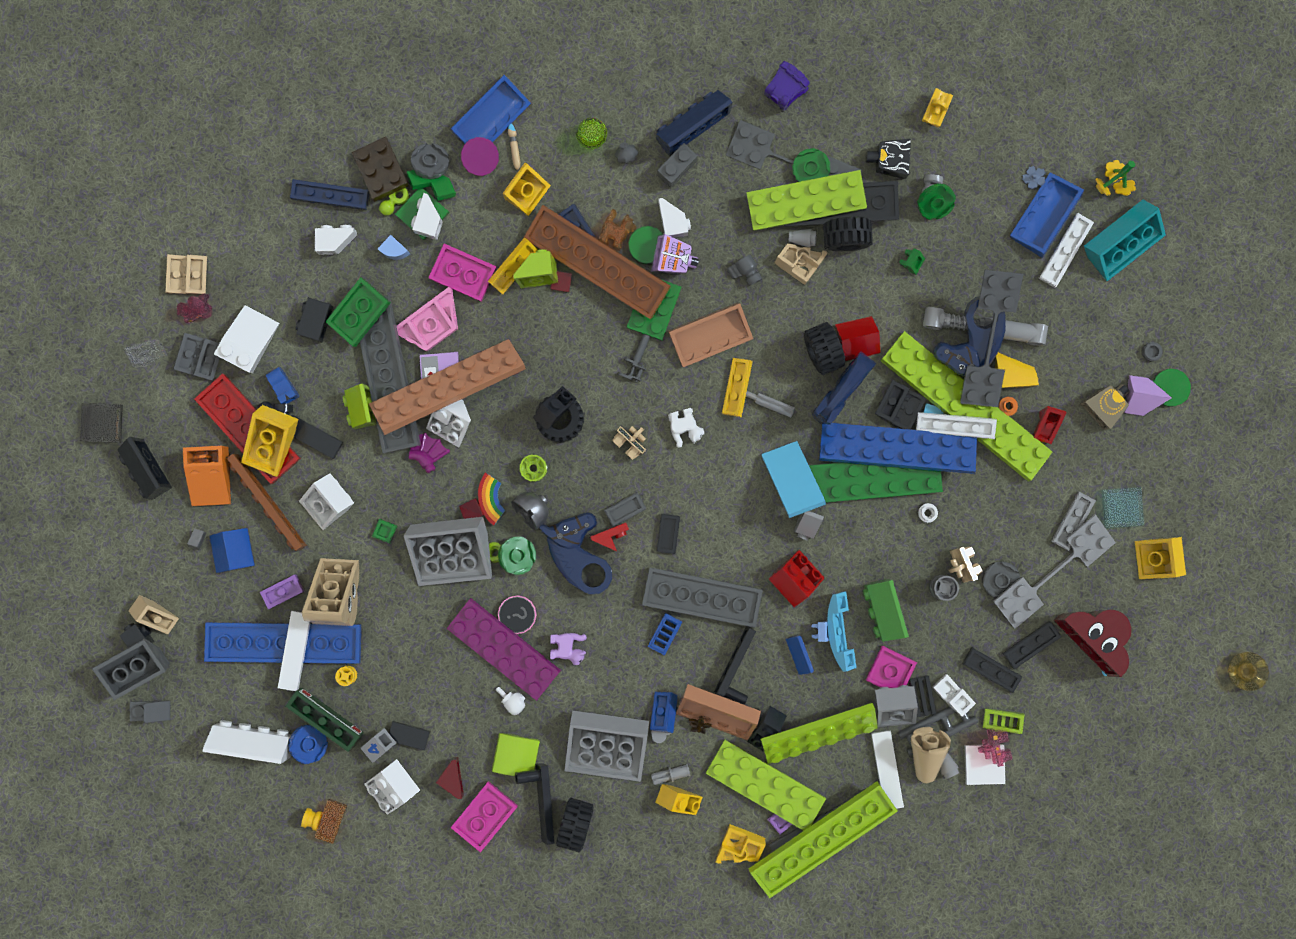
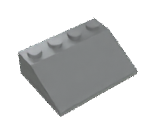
(449, 551)
(606, 746)

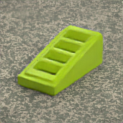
(1012, 715)

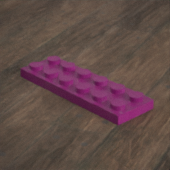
(503, 649)

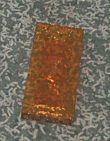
(330, 821)

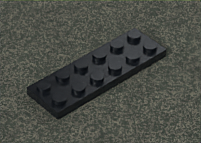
(881, 203)

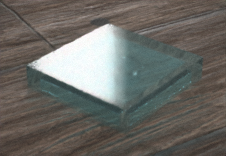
(1122, 507)

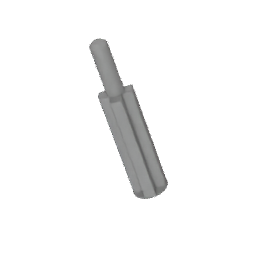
(772, 404)

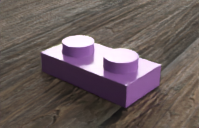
(282, 591)

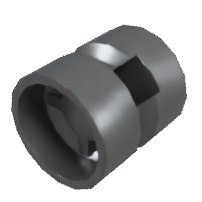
(944, 587)

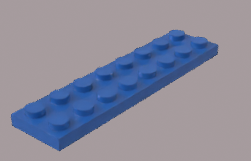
(897, 448)
(267, 643)

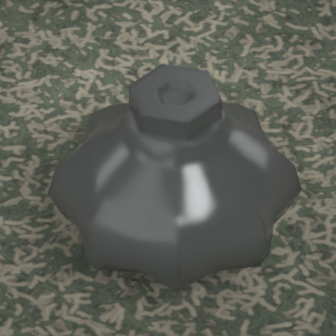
(626, 153)

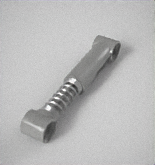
(1030, 333)

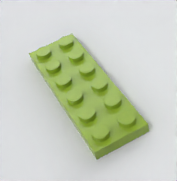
(806, 200)
(819, 733)
(765, 785)

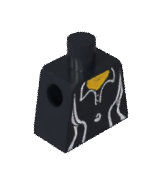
(891, 158)

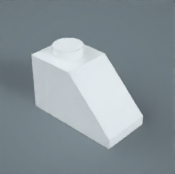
(673, 220)

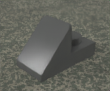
(150, 711)

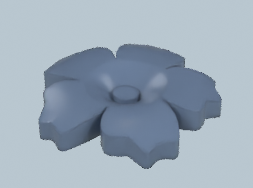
(1034, 177)

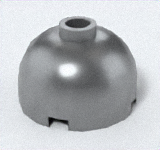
(532, 509)

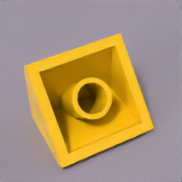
(526, 189)

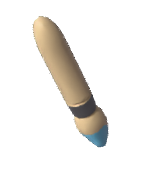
(514, 146)

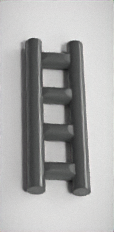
(942, 715)

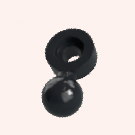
(284, 408)

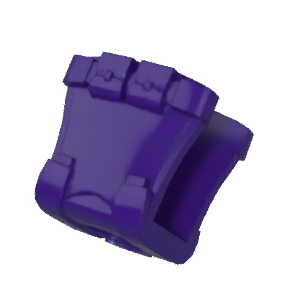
(786, 85)

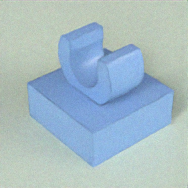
(822, 631)

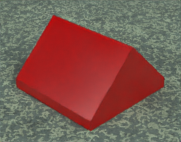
(859, 336)

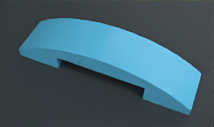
(836, 632)

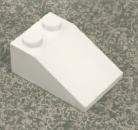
(247, 339)

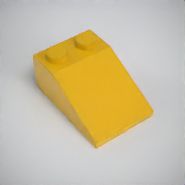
(269, 440)

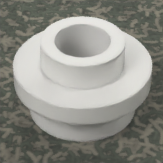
(932, 508)

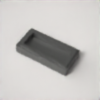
(625, 509)

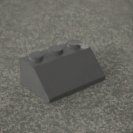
(131, 668)

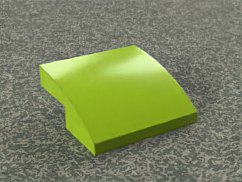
(514, 754)

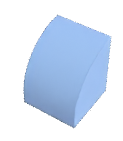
(393, 249)

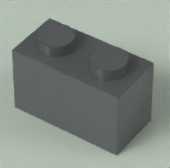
(677, 165)

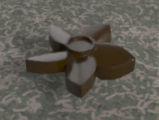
(699, 725)

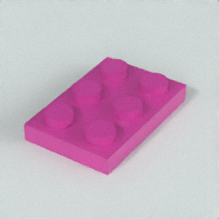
(462, 272)
(484, 816)

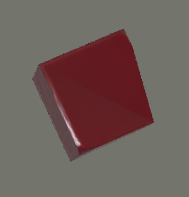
(471, 509)

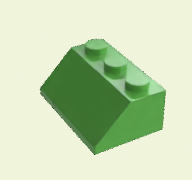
(885, 610)

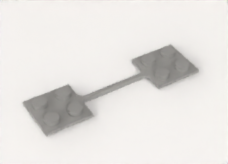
(1021, 599)

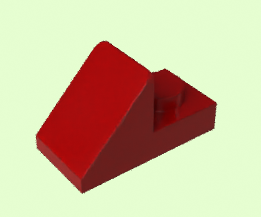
(1049, 424)
(605, 537)

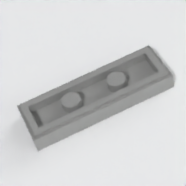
(1073, 519)

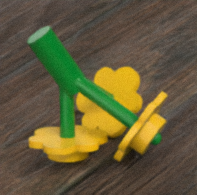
(1116, 171)

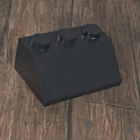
(143, 468)

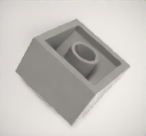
(895, 706)

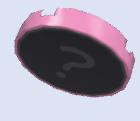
(517, 614)

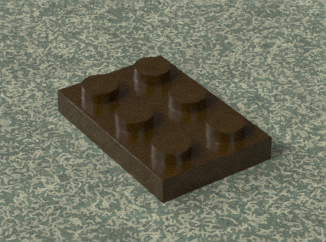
(380, 169)

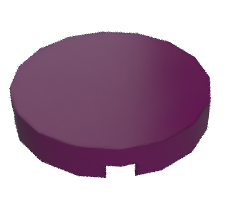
(479, 156)

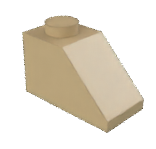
(152, 615)

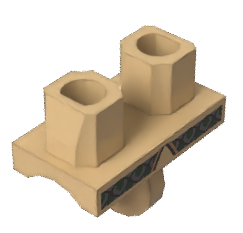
(622, 436)
(962, 564)

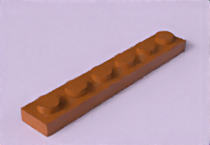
(261, 496)

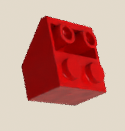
(796, 578)

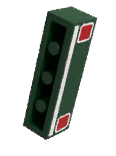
(324, 719)

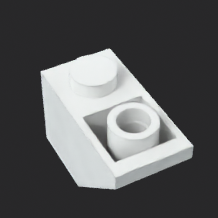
(427, 220)
(333, 240)

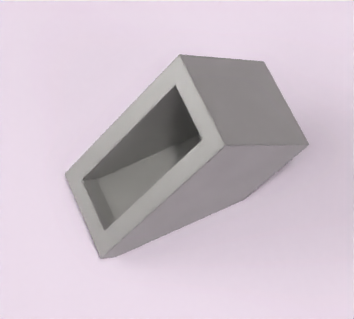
(808, 525)

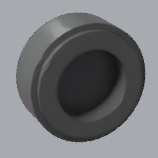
(1152, 351)

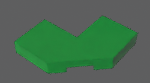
(441, 186)

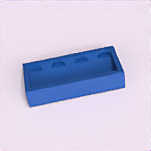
(491, 112)
(1046, 214)

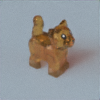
(613, 231)

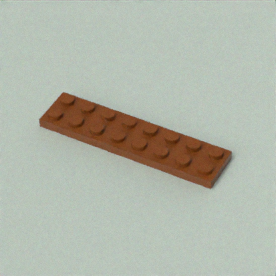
(597, 262)

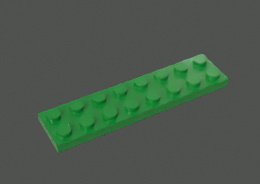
(863, 481)

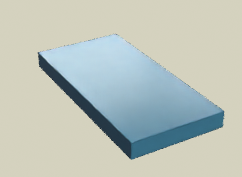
(793, 479)

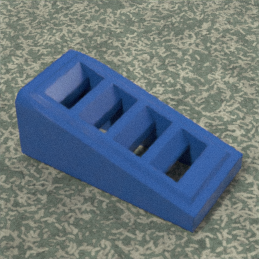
(677, 622)

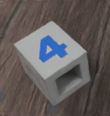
(378, 745)

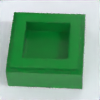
(384, 531)

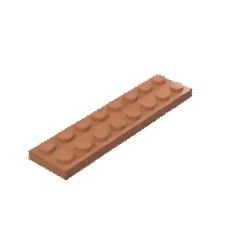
(446, 386)

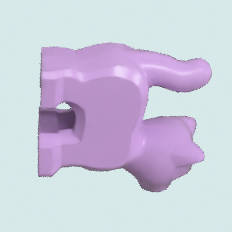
(565, 646)

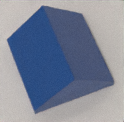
(231, 550)

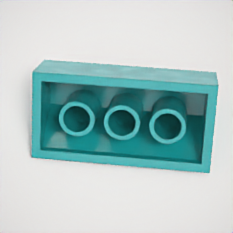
(1125, 239)

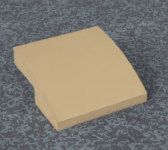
(186, 274)

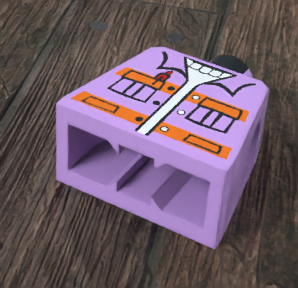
(672, 256)

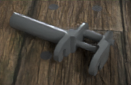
(637, 358)

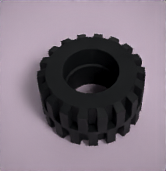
(848, 234)
(824, 348)
(570, 431)
(574, 825)

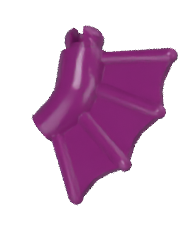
(428, 452)

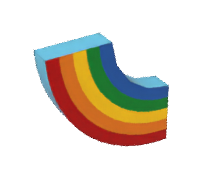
(489, 499)

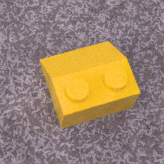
(1160, 558)

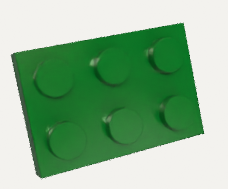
(358, 312)
(658, 324)

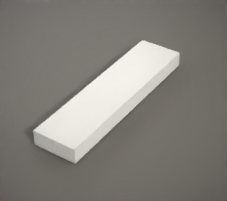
(1066, 250)
(957, 425)
(294, 652)
(887, 766)

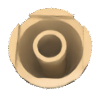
(929, 752)

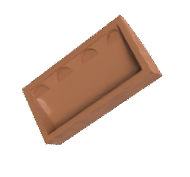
(710, 334)
(718, 711)

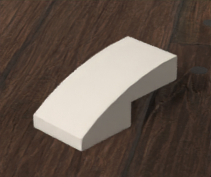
(953, 695)

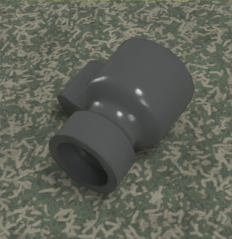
(747, 268)

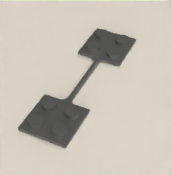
(753, 144)
(998, 293)

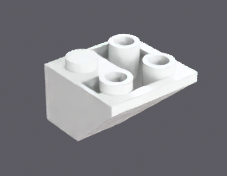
(450, 422)

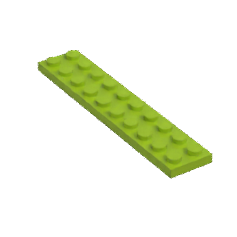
(944, 390)

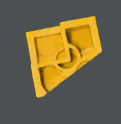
(1016, 373)
(747, 848)

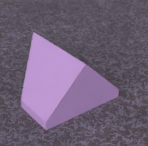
(1144, 396)

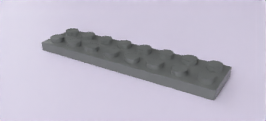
(386, 375)

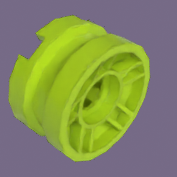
(529, 461)

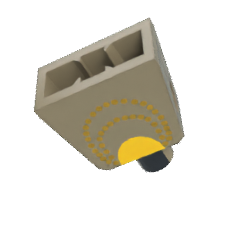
(1107, 405)

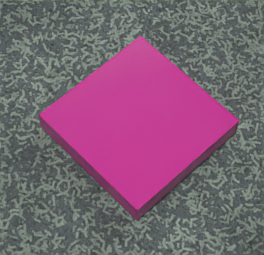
(890, 669)

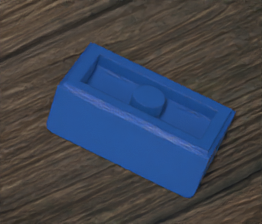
(799, 655)
(664, 712)

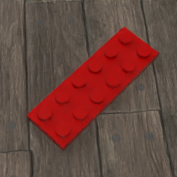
(233, 415)

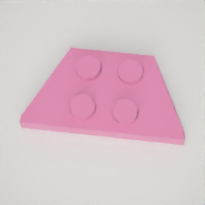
(431, 322)

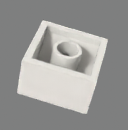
(326, 501)

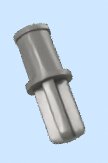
(670, 774)

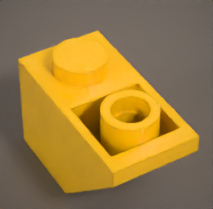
(678, 800)

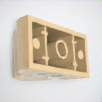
(333, 593)

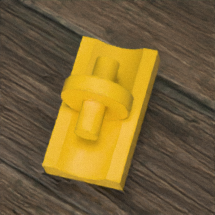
(937, 108)

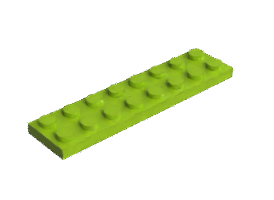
(823, 839)

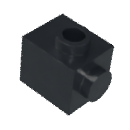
(136, 633)

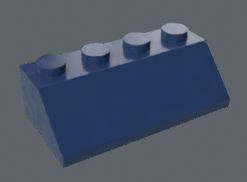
(694, 122)

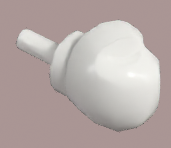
(513, 702)

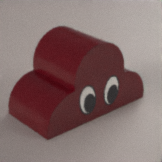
(1100, 637)

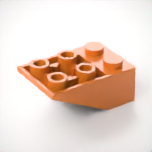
(207, 475)

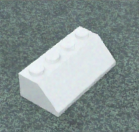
(248, 742)

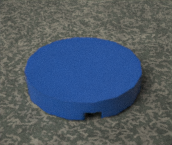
(307, 744)

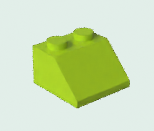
(537, 270)
(357, 401)

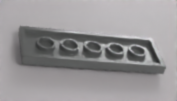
(702, 597)

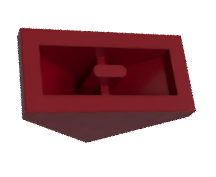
(451, 779)

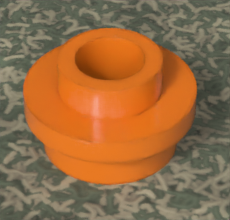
(1002, 405)

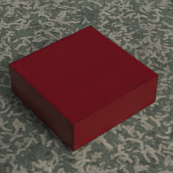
(564, 282)

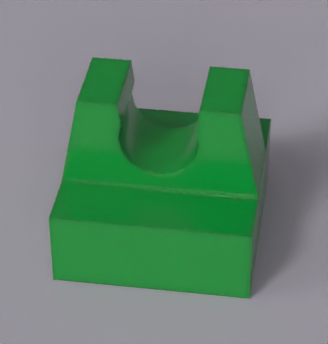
(914, 260)

